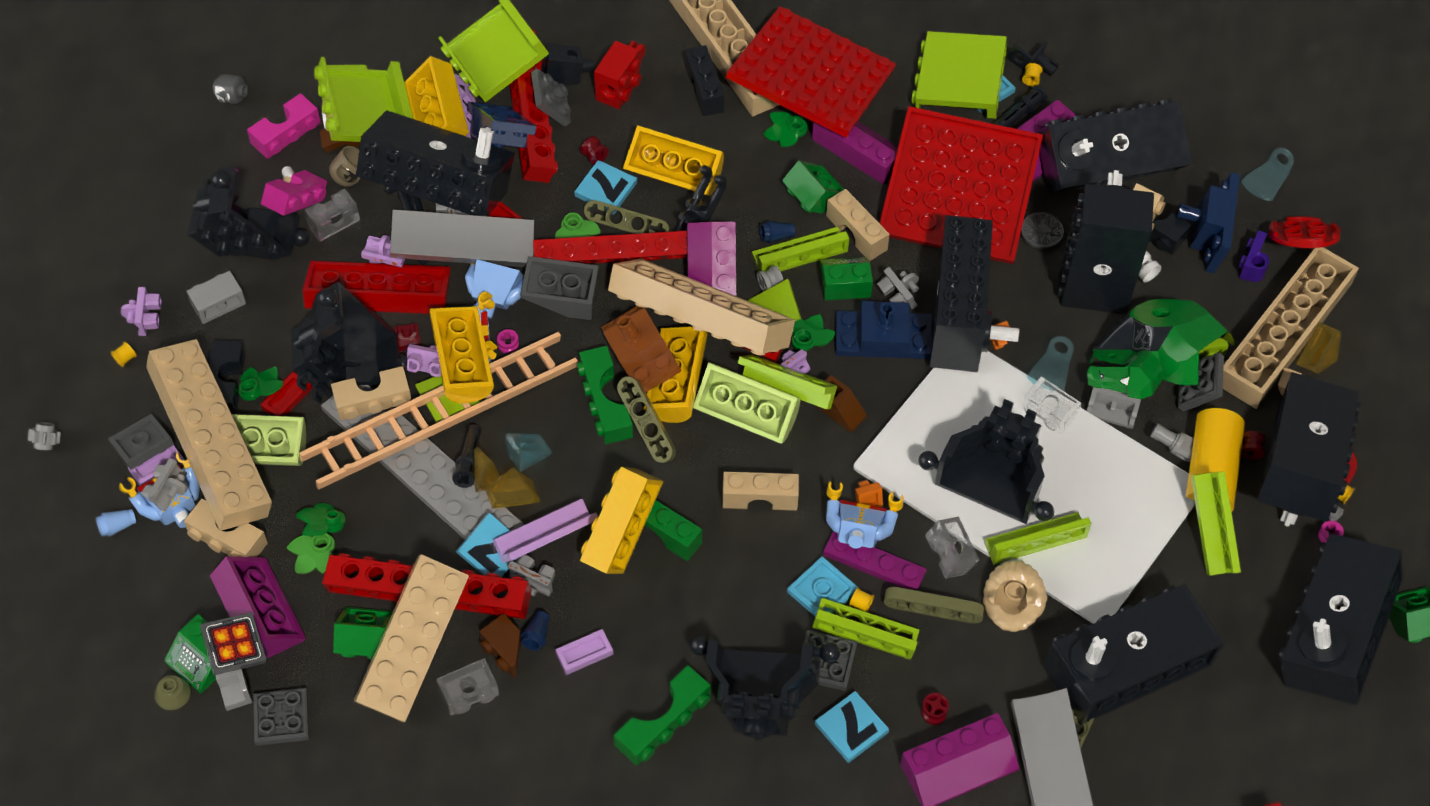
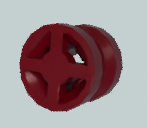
(594, 150)
(1253, 445)
(935, 702)

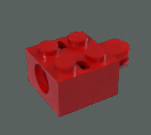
(618, 73)

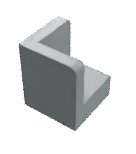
(234, 689)

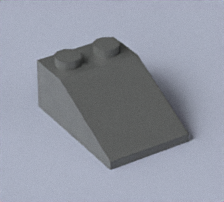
(561, 286)

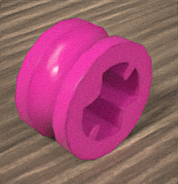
(507, 348)
(1323, 533)

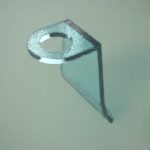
(1269, 177)
(1053, 365)

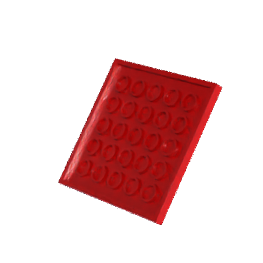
(811, 71)
(960, 171)

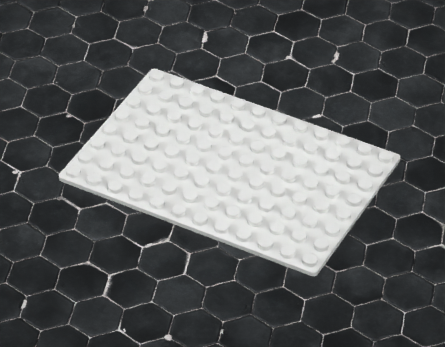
(1089, 469)

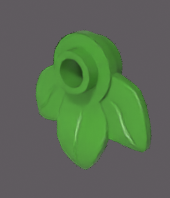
(582, 227)
(309, 555)

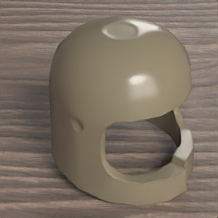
(344, 161)

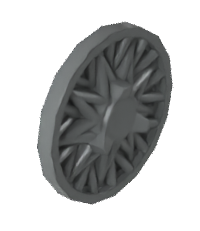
(1042, 230)

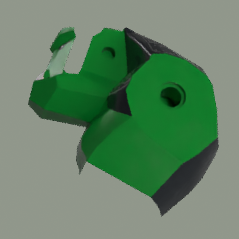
(1159, 343)

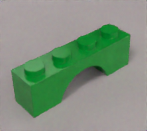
(613, 418)
(674, 530)
(640, 738)

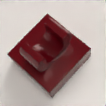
(407, 335)

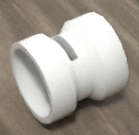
(1149, 268)

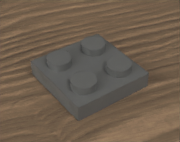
(141, 441)

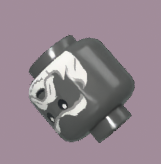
(230, 88)

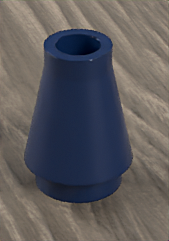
(775, 231)
(535, 633)

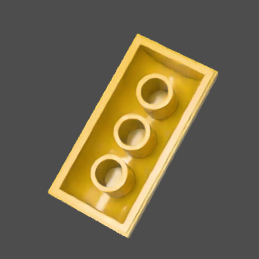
(672, 159)
(461, 353)
(676, 396)
(1217, 447)

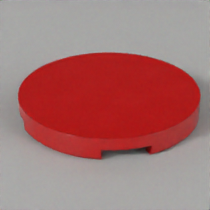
(1304, 232)

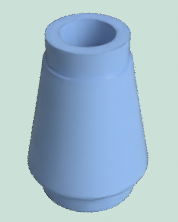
(113, 522)

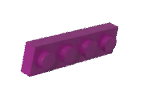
(876, 563)

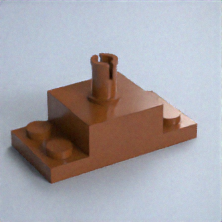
(641, 348)

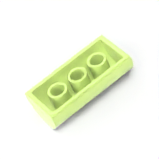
(747, 403)
(273, 438)

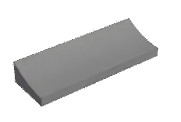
(461, 238)
(1051, 750)

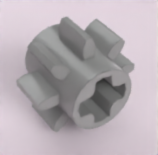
(44, 436)

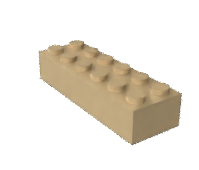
(411, 638)

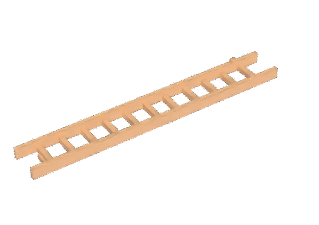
(432, 396)

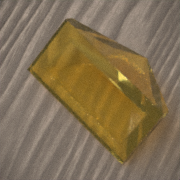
(1321, 349)
(484, 470)
(512, 490)

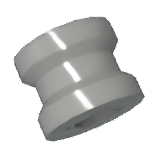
(769, 278)

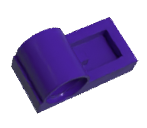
(1256, 263)

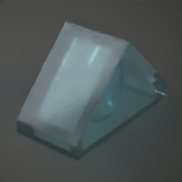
(526, 449)

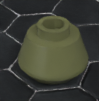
(172, 692)

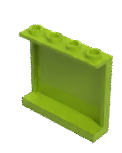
(494, 50)
(961, 71)
(359, 97)

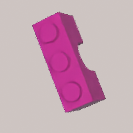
(272, 138)
(301, 192)

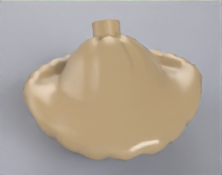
(1014, 596)

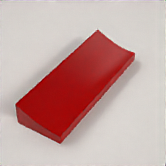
(382, 285)

